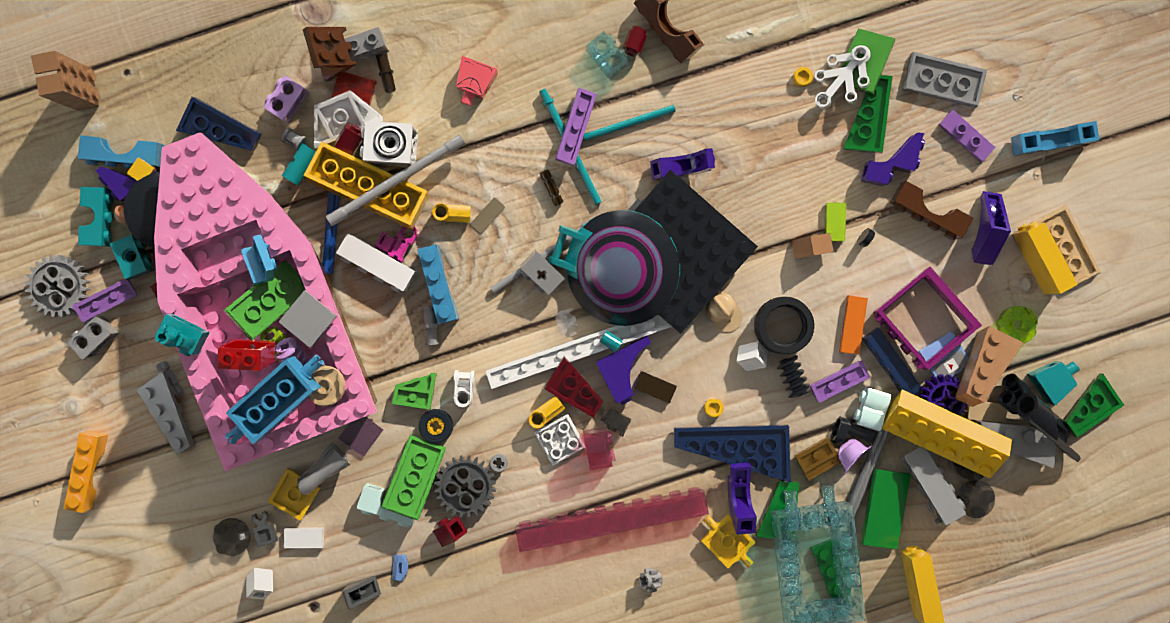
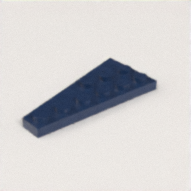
(760, 445)

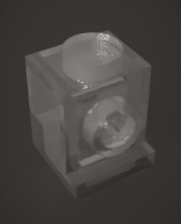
(566, 322)

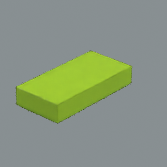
(835, 221)

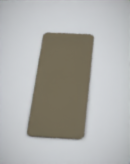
(487, 215)

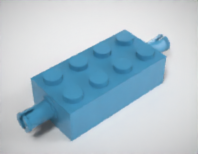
(273, 399)

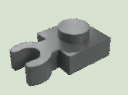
(264, 532)

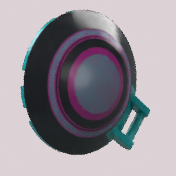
(620, 266)

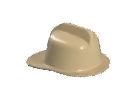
(724, 312)

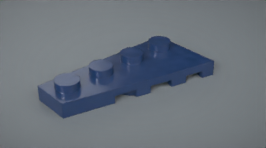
(217, 126)

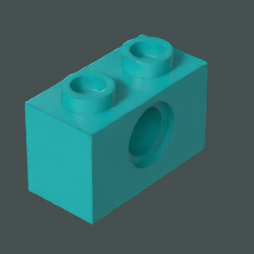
(123, 250)

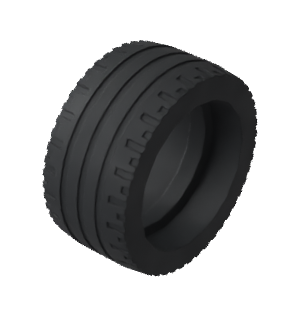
(807, 325)

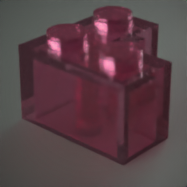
(597, 448)

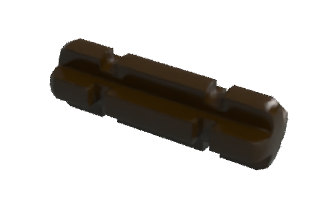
(551, 187)

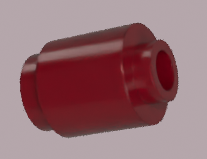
(635, 41)

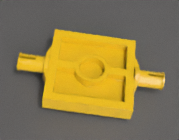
(726, 543)

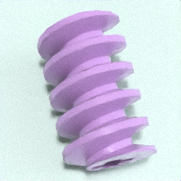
(289, 348)

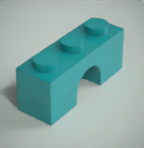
(98, 232)

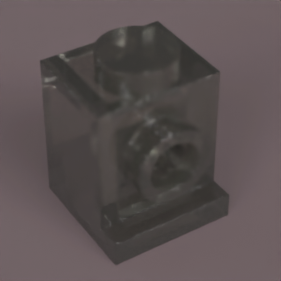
(616, 421)

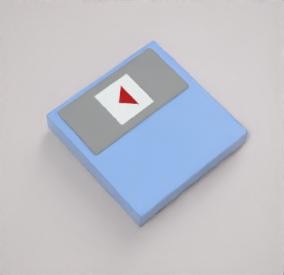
(951, 363)

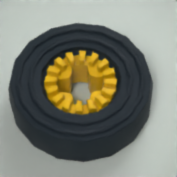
(427, 430)

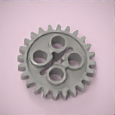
(48, 300)

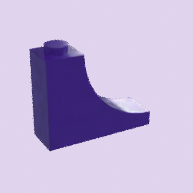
(992, 230)
(617, 369)

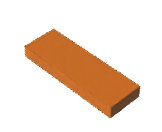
(853, 324)

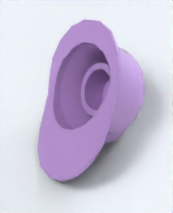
(851, 452)

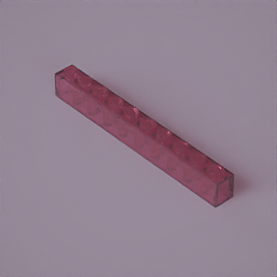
(611, 519)

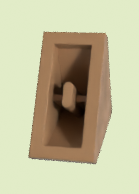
(812, 246)

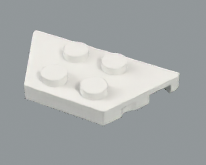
(337, 111)

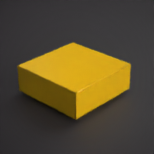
(140, 169)

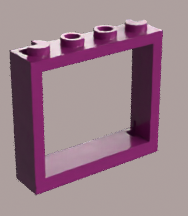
(949, 298)

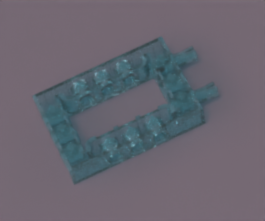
(840, 517)

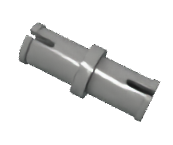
(430, 325)

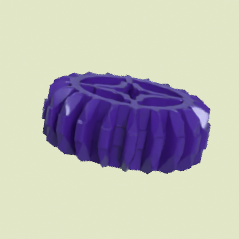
(940, 385)

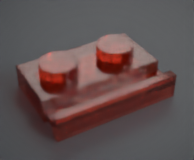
(358, 85)

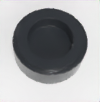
(866, 237)

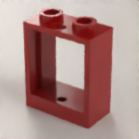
(240, 356)

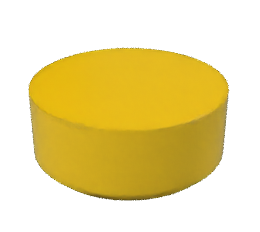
(802, 77)
(713, 407)

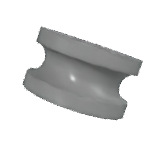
(494, 466)

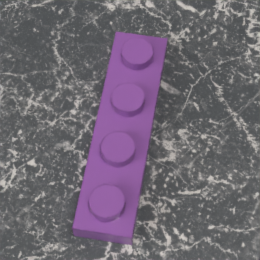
(575, 127)

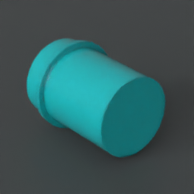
(611, 341)

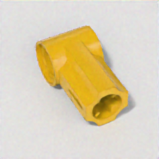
(454, 213)
(547, 411)

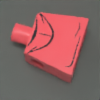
(474, 79)

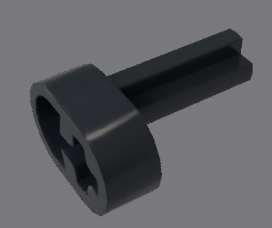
(844, 426)

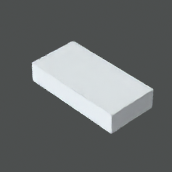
(304, 537)

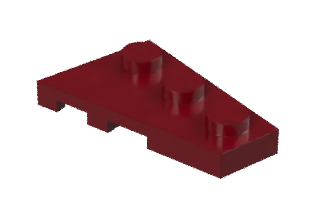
(573, 388)

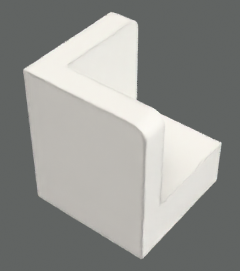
(752, 356)
(259, 583)

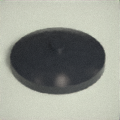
(141, 208)

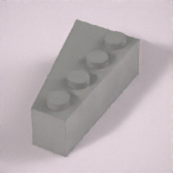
(934, 486)

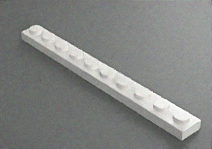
(571, 350)

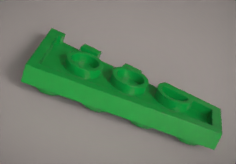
(871, 120)

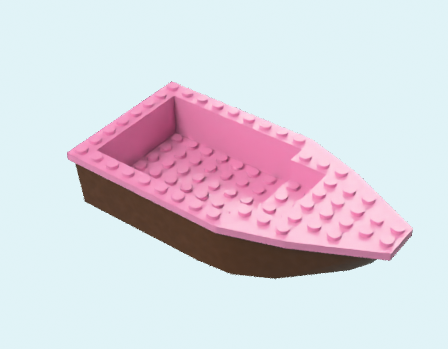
(202, 223)

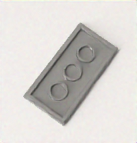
(944, 79)

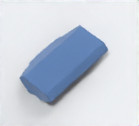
(400, 567)

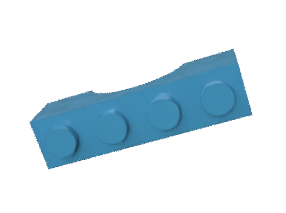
(1055, 139)
(98, 150)
(437, 284)

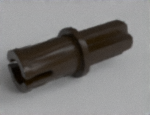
(386, 73)

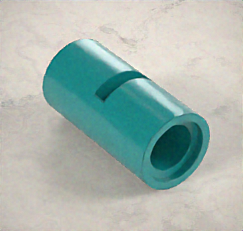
(295, 170)

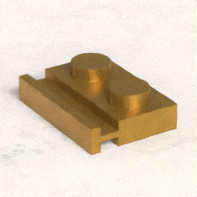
(818, 458)

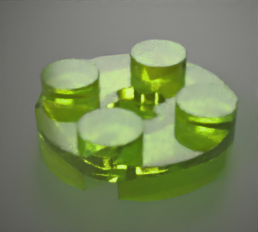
(1018, 313)

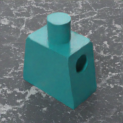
(1054, 380)

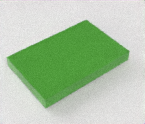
(880, 49)

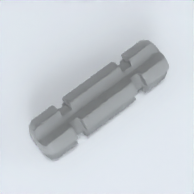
(163, 366)

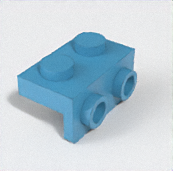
(258, 261)

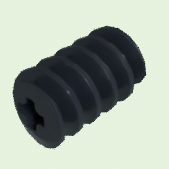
(793, 376)

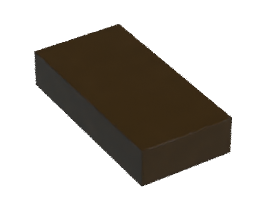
(655, 387)

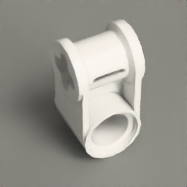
(463, 386)

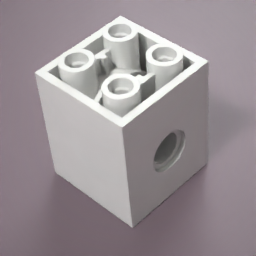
(380, 136)

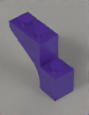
(903, 160)
(116, 182)

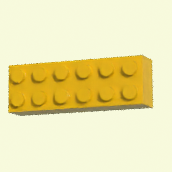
(352, 177)
(947, 434)

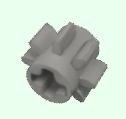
(650, 580)

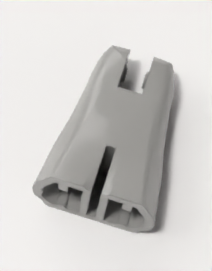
(330, 463)

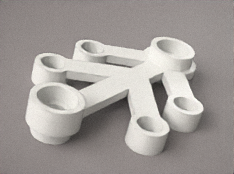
(844, 75)

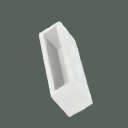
(376, 262)

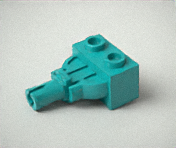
(181, 334)

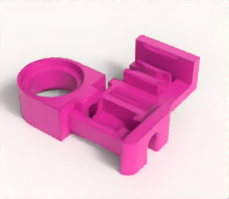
(396, 247)

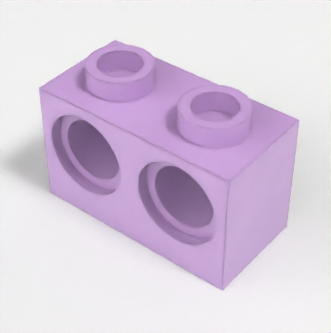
(290, 102)

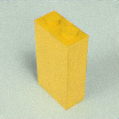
(1044, 258)
(922, 585)

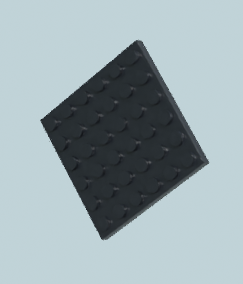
(706, 245)

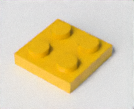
(289, 498)

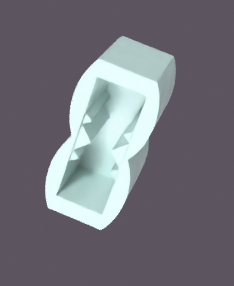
(872, 408)

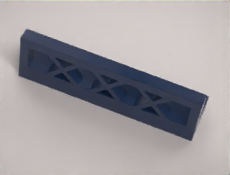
(891, 362)

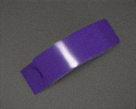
(684, 165)
(739, 499)

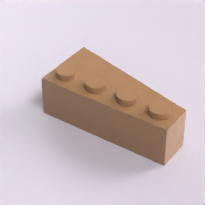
(986, 364)

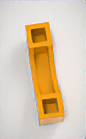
(80, 490)

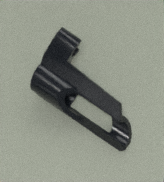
(1021, 401)

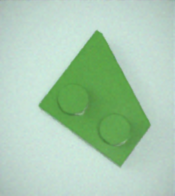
(415, 393)

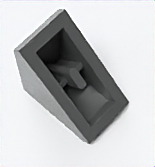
(360, 591)

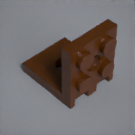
(329, 50)

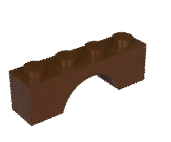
(681, 43)
(910, 199)

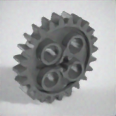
(454, 499)

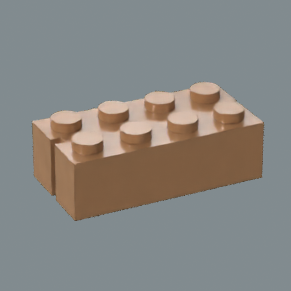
(71, 84)

